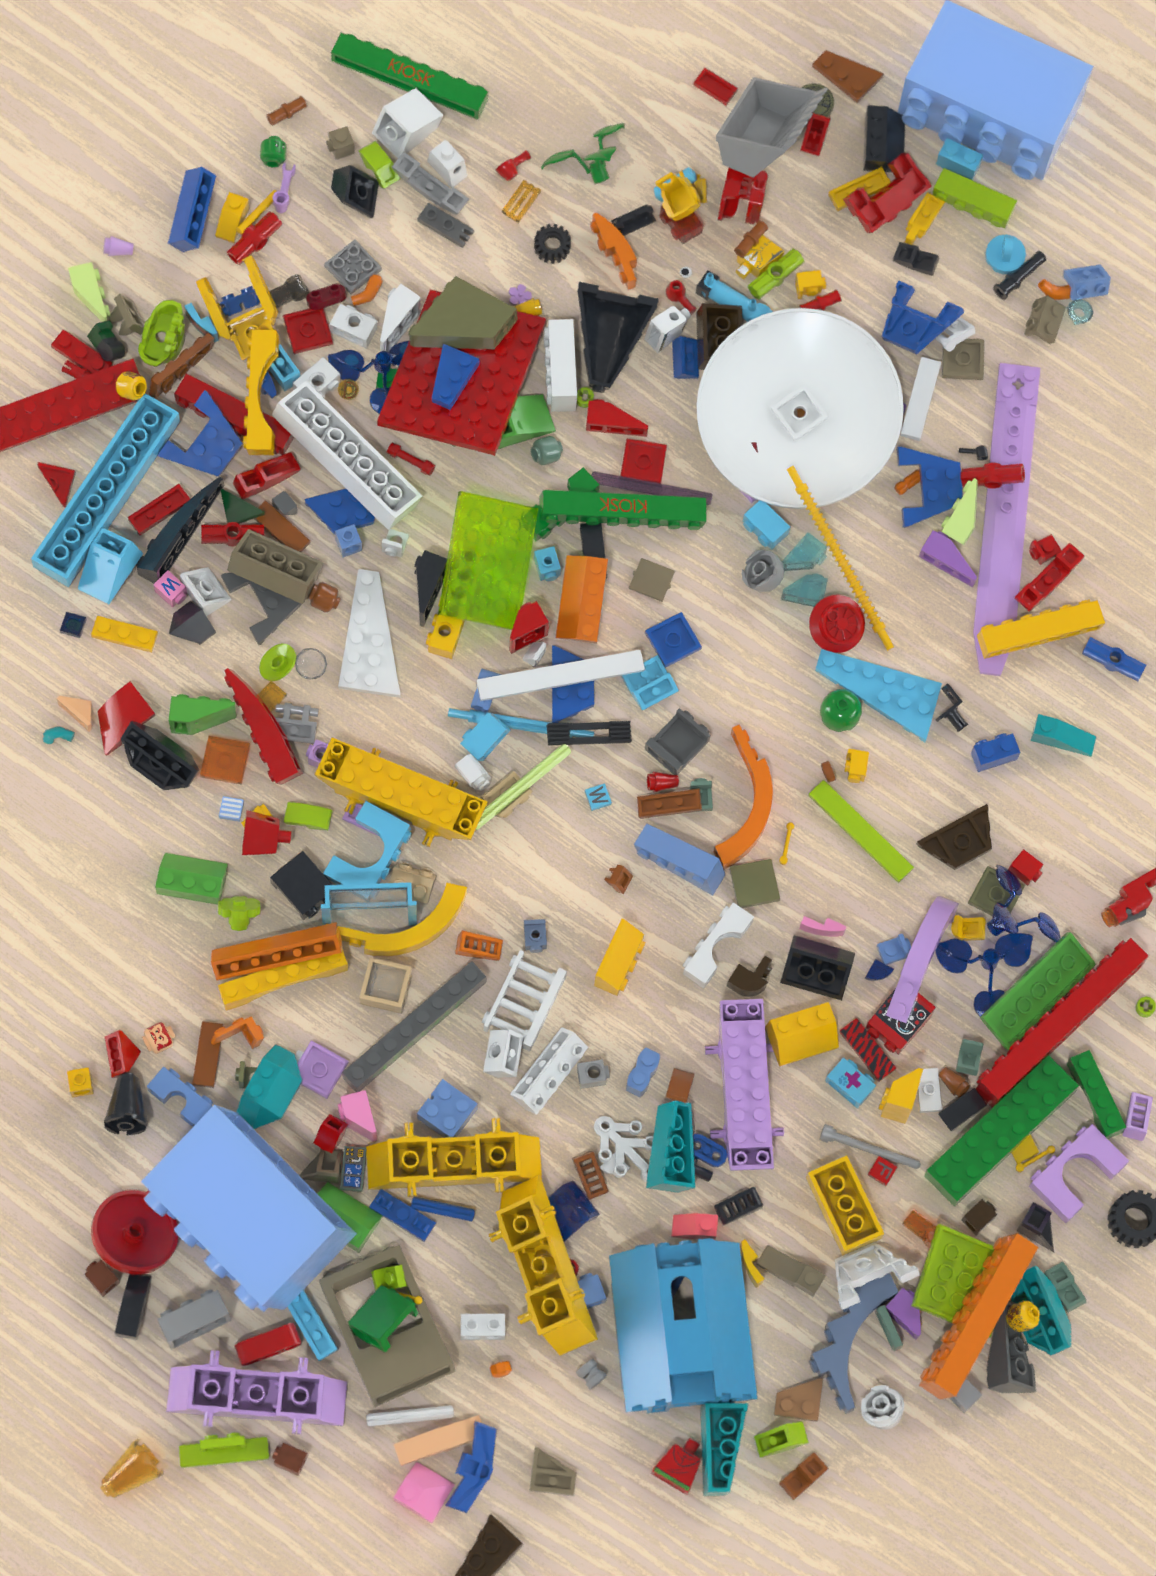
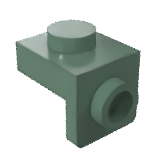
(706, 792)
(969, 1057)

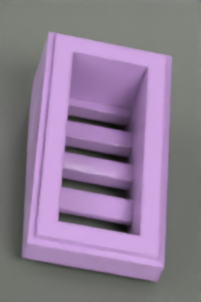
(1136, 1129)

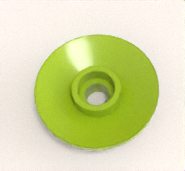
(277, 662)

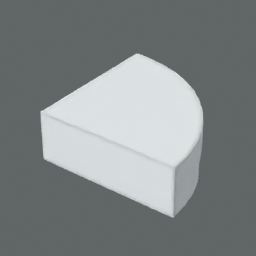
(609, 1166)

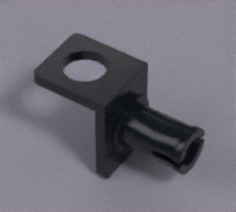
(952, 713)

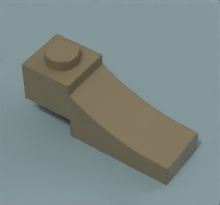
(791, 1270)

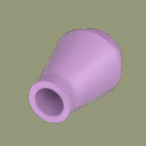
(116, 247)

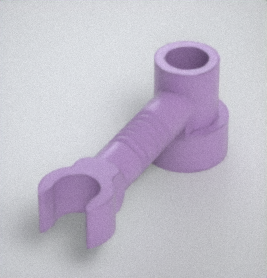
(281, 197)

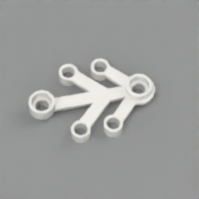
(622, 1145)

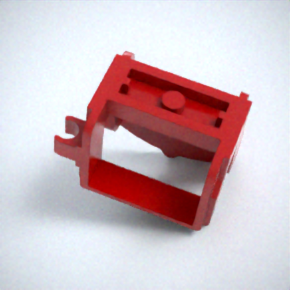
(745, 187)

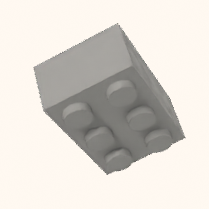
(194, 1318)

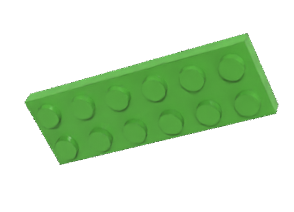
(1038, 990)

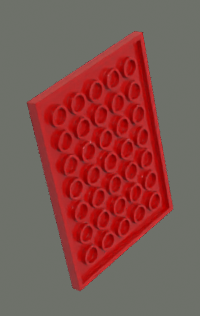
(484, 404)

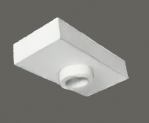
(929, 1091)

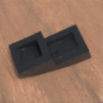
(914, 259)
(962, 1109)

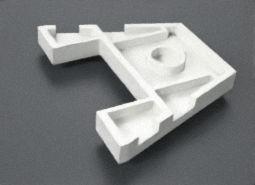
(866, 1265)

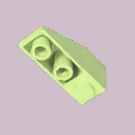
(86, 288)
(963, 519)

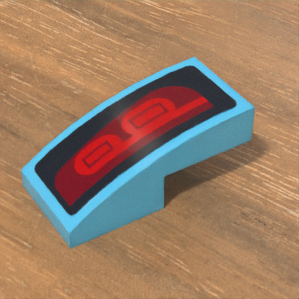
(202, 325)

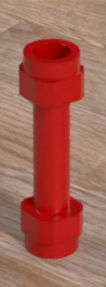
(395, 451)

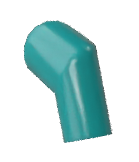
(57, 732)

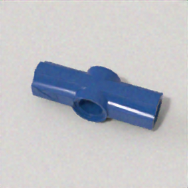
(1101, 653)

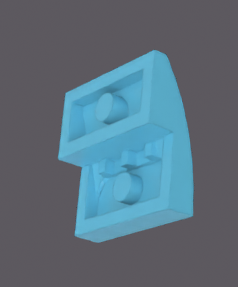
(651, 684)

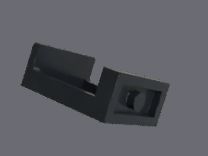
(301, 885)

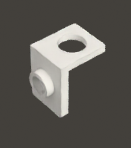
(393, 548)

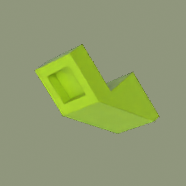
(380, 163)

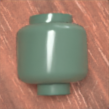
(546, 450)

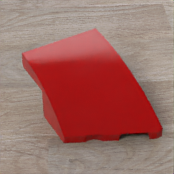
(118, 712)

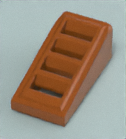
(581, 1158)

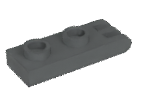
(445, 225)

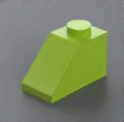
(781, 1439)

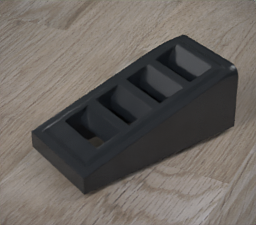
(735, 1199)

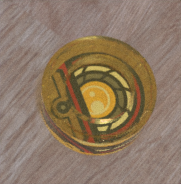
(348, 389)

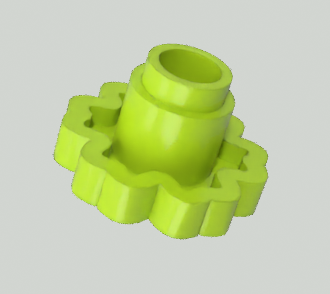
(239, 911)

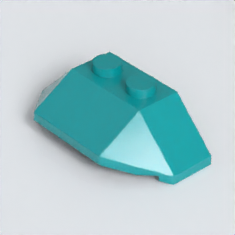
(270, 1088)
(1054, 1327)

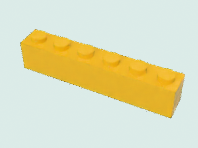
(1040, 629)

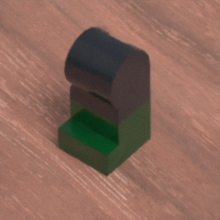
(106, 342)

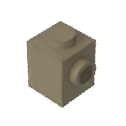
(340, 143)

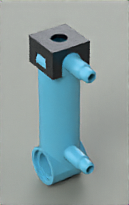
(722, 294)

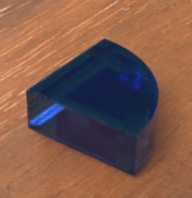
(878, 971)

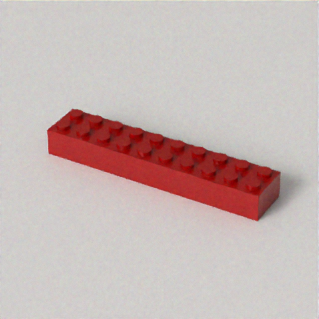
(1062, 1022)

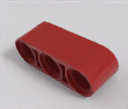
(268, 1344)

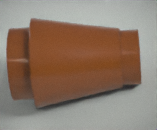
(955, 1083)

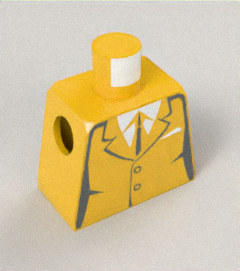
(759, 258)

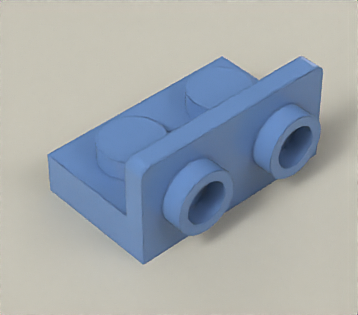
(1087, 281)

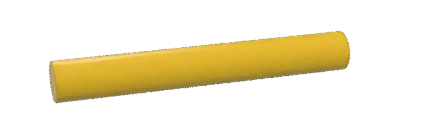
(256, 213)

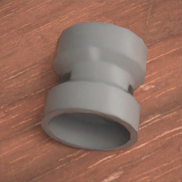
(591, 1374)

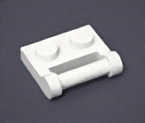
(958, 332)

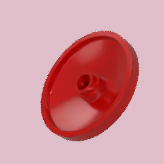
(132, 1234)

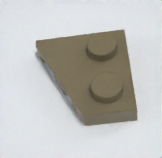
(551, 1476)

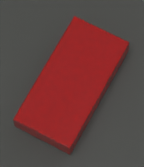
(715, 86)

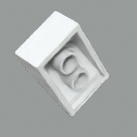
(401, 312)

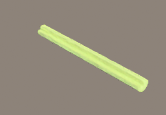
(524, 783)

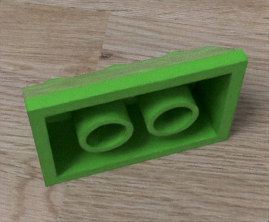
(191, 878)
(356, 1214)

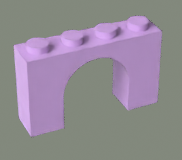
(1089, 1145)

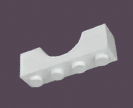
(733, 924)

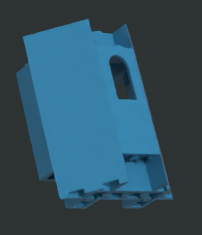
(689, 1359)

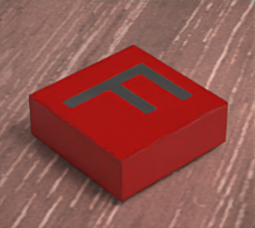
(882, 1171)

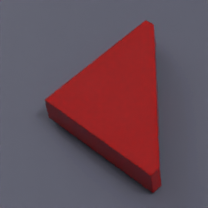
(59, 480)

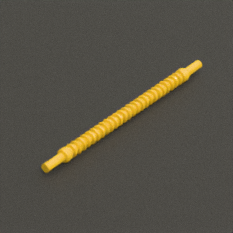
(801, 489)

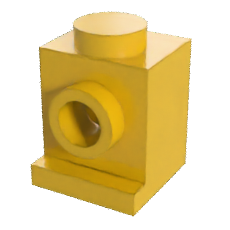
(809, 283)
(856, 765)

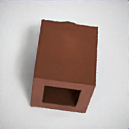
(101, 1277)
(289, 1458)

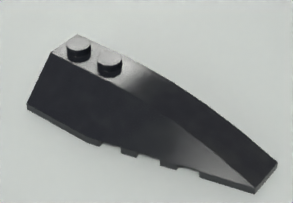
(175, 535)

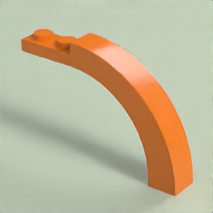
(746, 838)

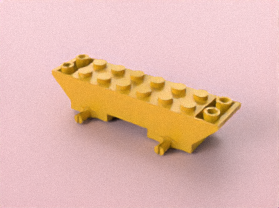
(400, 791)
(452, 1161)
(551, 1285)

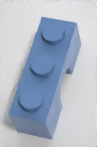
(167, 1085)

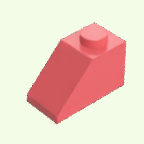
(694, 1226)

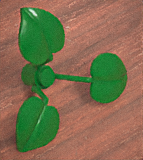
(597, 167)

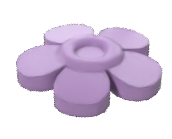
(519, 295)

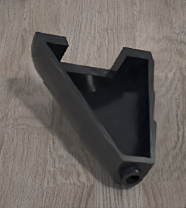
(610, 331)

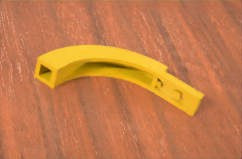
(415, 937)

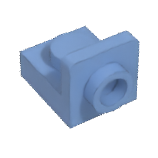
(894, 949)

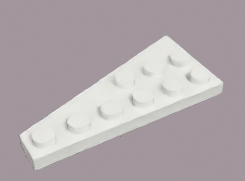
(368, 651)

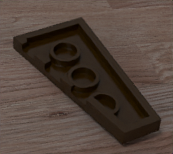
(491, 1550)

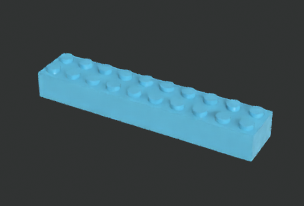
(106, 489)

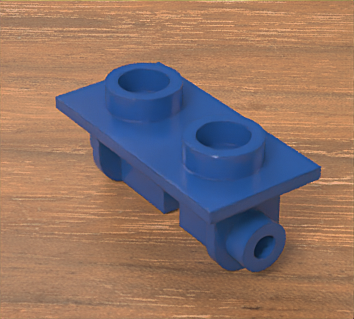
(232, 303)

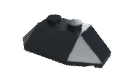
(158, 757)

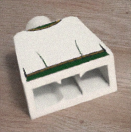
(666, 327)

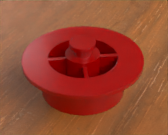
(837, 623)

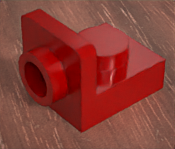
(1044, 549)

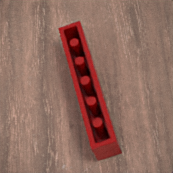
(232, 408)

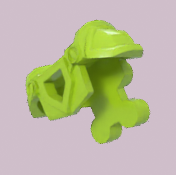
(165, 318)

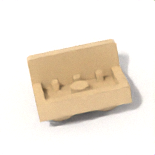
(500, 787)
(421, 880)

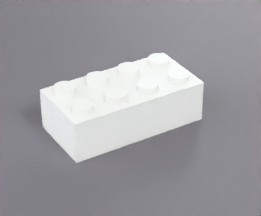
(560, 365)

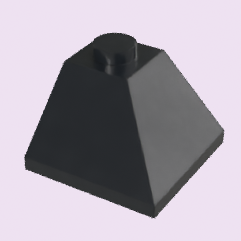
(355, 189)

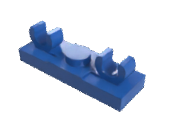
(402, 1215)

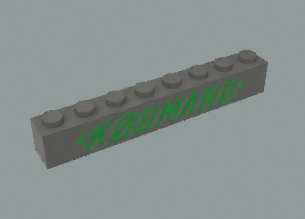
(414, 1027)

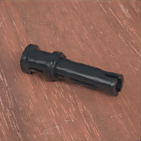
(1013, 280)

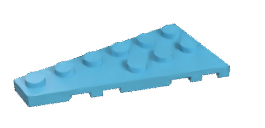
(890, 692)

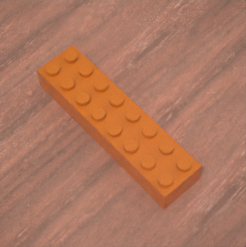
(978, 1316)

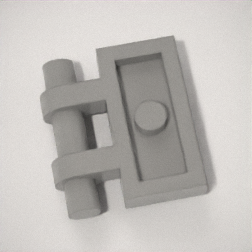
(298, 730)

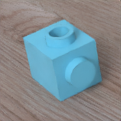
(547, 564)

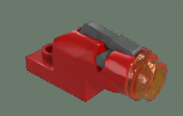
(1133, 901)

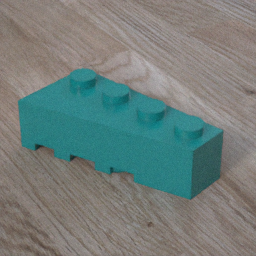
(672, 1149)
(720, 1443)

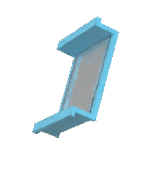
(369, 897)

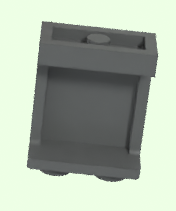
(678, 742)

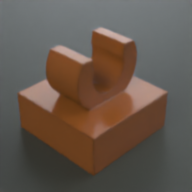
(620, 878)

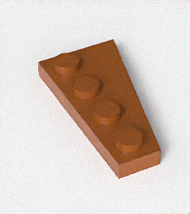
(176, 369)

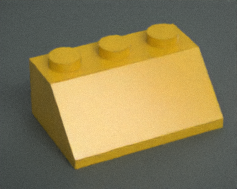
(619, 958)
(803, 1034)
(900, 1097)

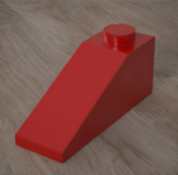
(610, 419)

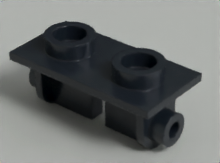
(634, 220)

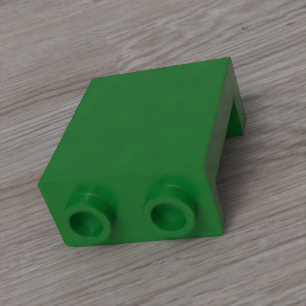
(381, 1316)

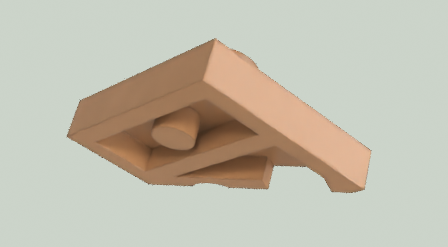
(800, 1401)

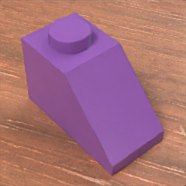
(905, 1315)

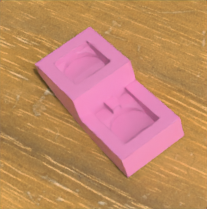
(830, 928)

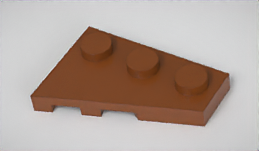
(847, 75)

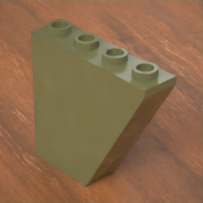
(463, 319)

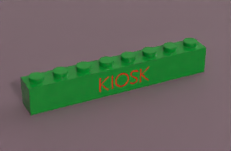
(408, 75)
(622, 509)

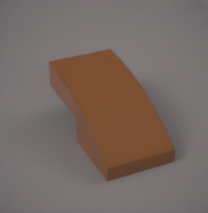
(680, 1085)
(803, 1476)

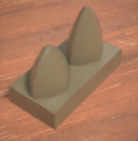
(126, 310)

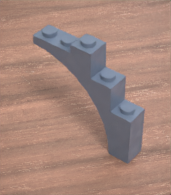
(841, 1332)

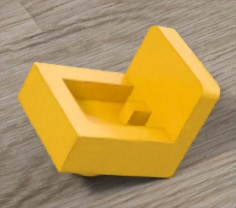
(968, 928)

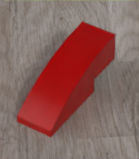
(265, 475)

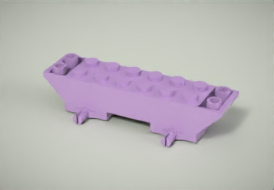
(745, 1085)
(257, 1394)

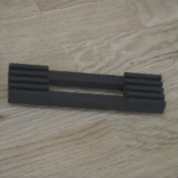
(618, 733)

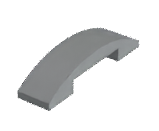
(428, 185)

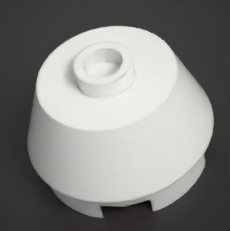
(882, 1407)

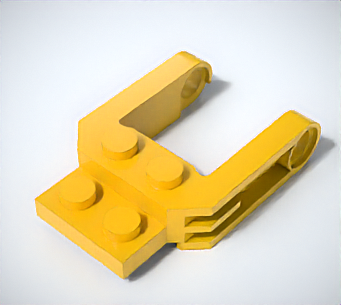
(241, 327)

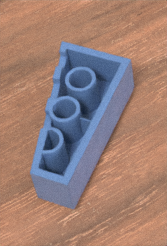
(680, 858)

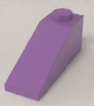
(944, 555)

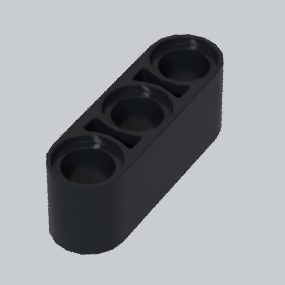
(592, 540)

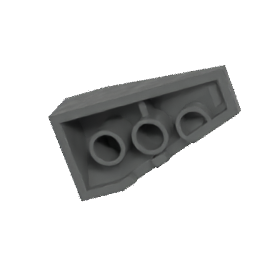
(1007, 1361)

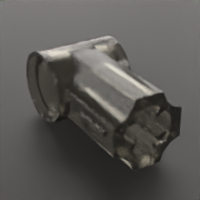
(292, 289)

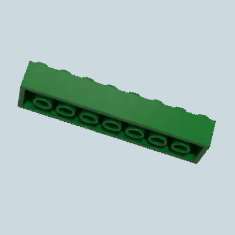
(1001, 1131)

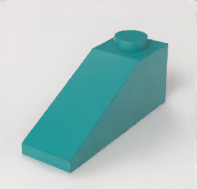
(1062, 736)

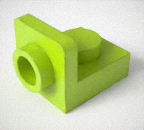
(389, 1277)

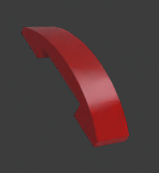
(1050, 577)

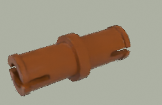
(286, 111)
(751, 239)

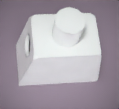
(446, 160)

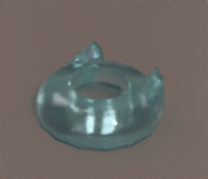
(1084, 306)

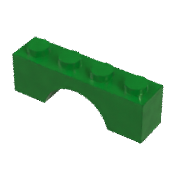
(580, 482)
(1088, 1077)

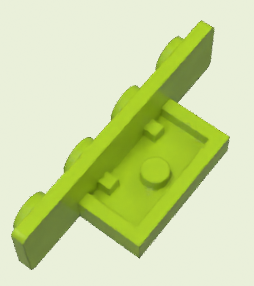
(223, 1450)

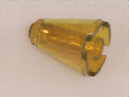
(131, 1470)

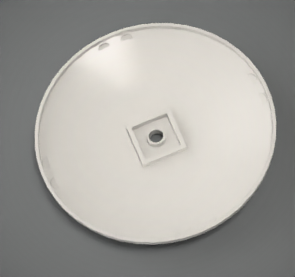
(809, 364)

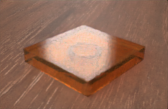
(225, 760)

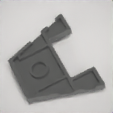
(274, 604)

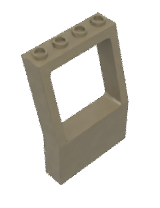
(414, 1355)

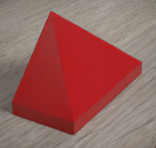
(121, 1053)

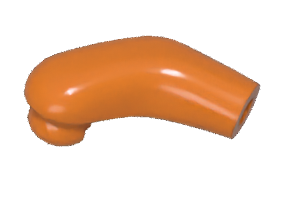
(370, 291)
(1054, 291)

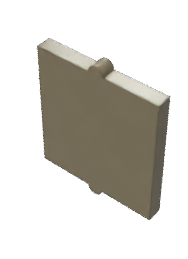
(651, 579)

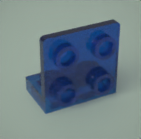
(571, 1209)

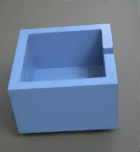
(447, 1110)

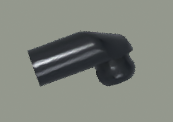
(702, 1173)

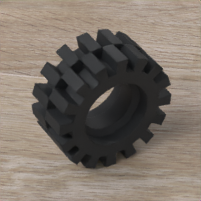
(552, 232)

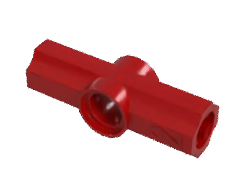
(254, 238)
(994, 475)
(219, 533)

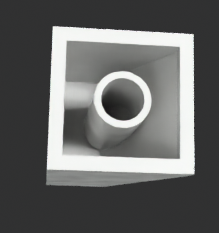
(406, 122)

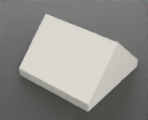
(205, 590)

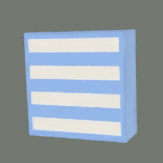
(231, 808)

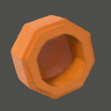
(500, 1369)

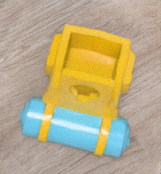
(678, 193)

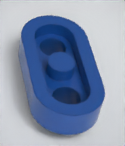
(707, 1149)

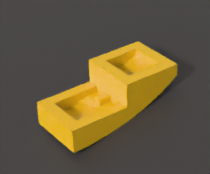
(748, 1258)

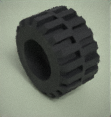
(1119, 1226)

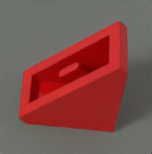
(815, 134)

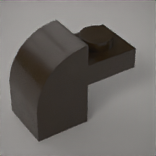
(749, 983)

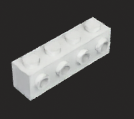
(549, 1070)

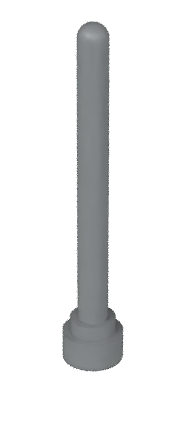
(830, 1134)

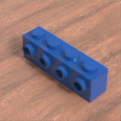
(192, 209)

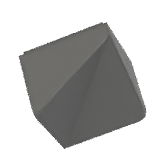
(285, 504)

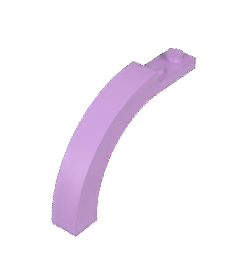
(920, 955)

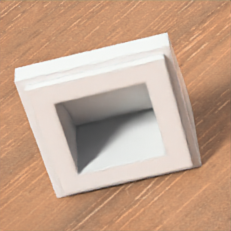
(535, 653)

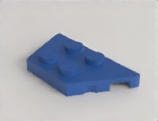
(340, 510)
(573, 698)

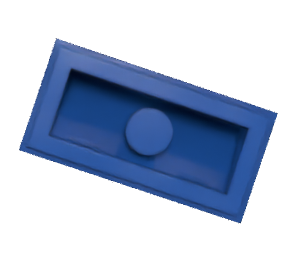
(685, 358)

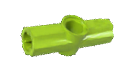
(767, 281)

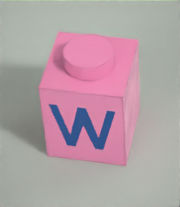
(170, 589)

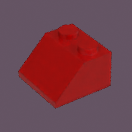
(528, 627)

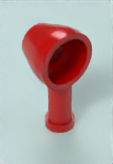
(508, 170)
(679, 295)

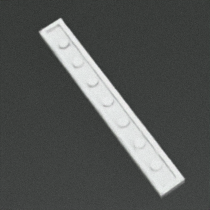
(560, 675)

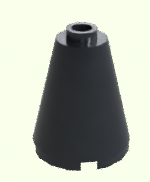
(126, 1107)

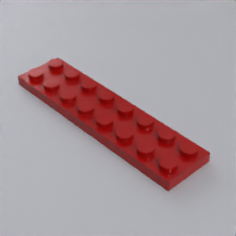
(63, 406)

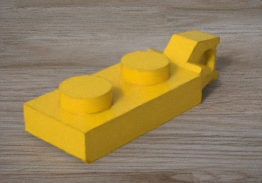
(923, 217)

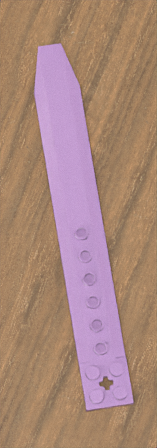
(1006, 506)

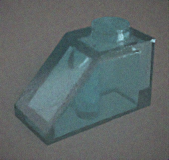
(805, 554)
(806, 591)

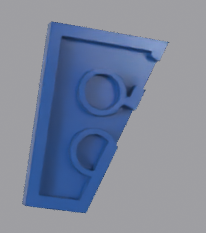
(452, 375)

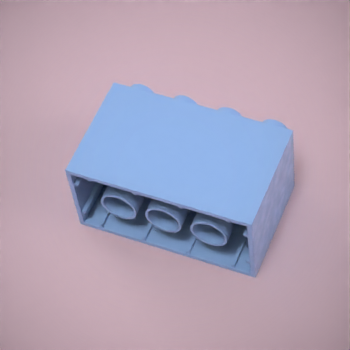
(993, 90)
(246, 1210)

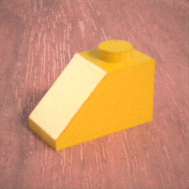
(231, 216)

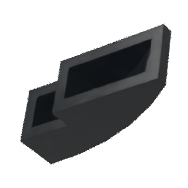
(132, 1306)

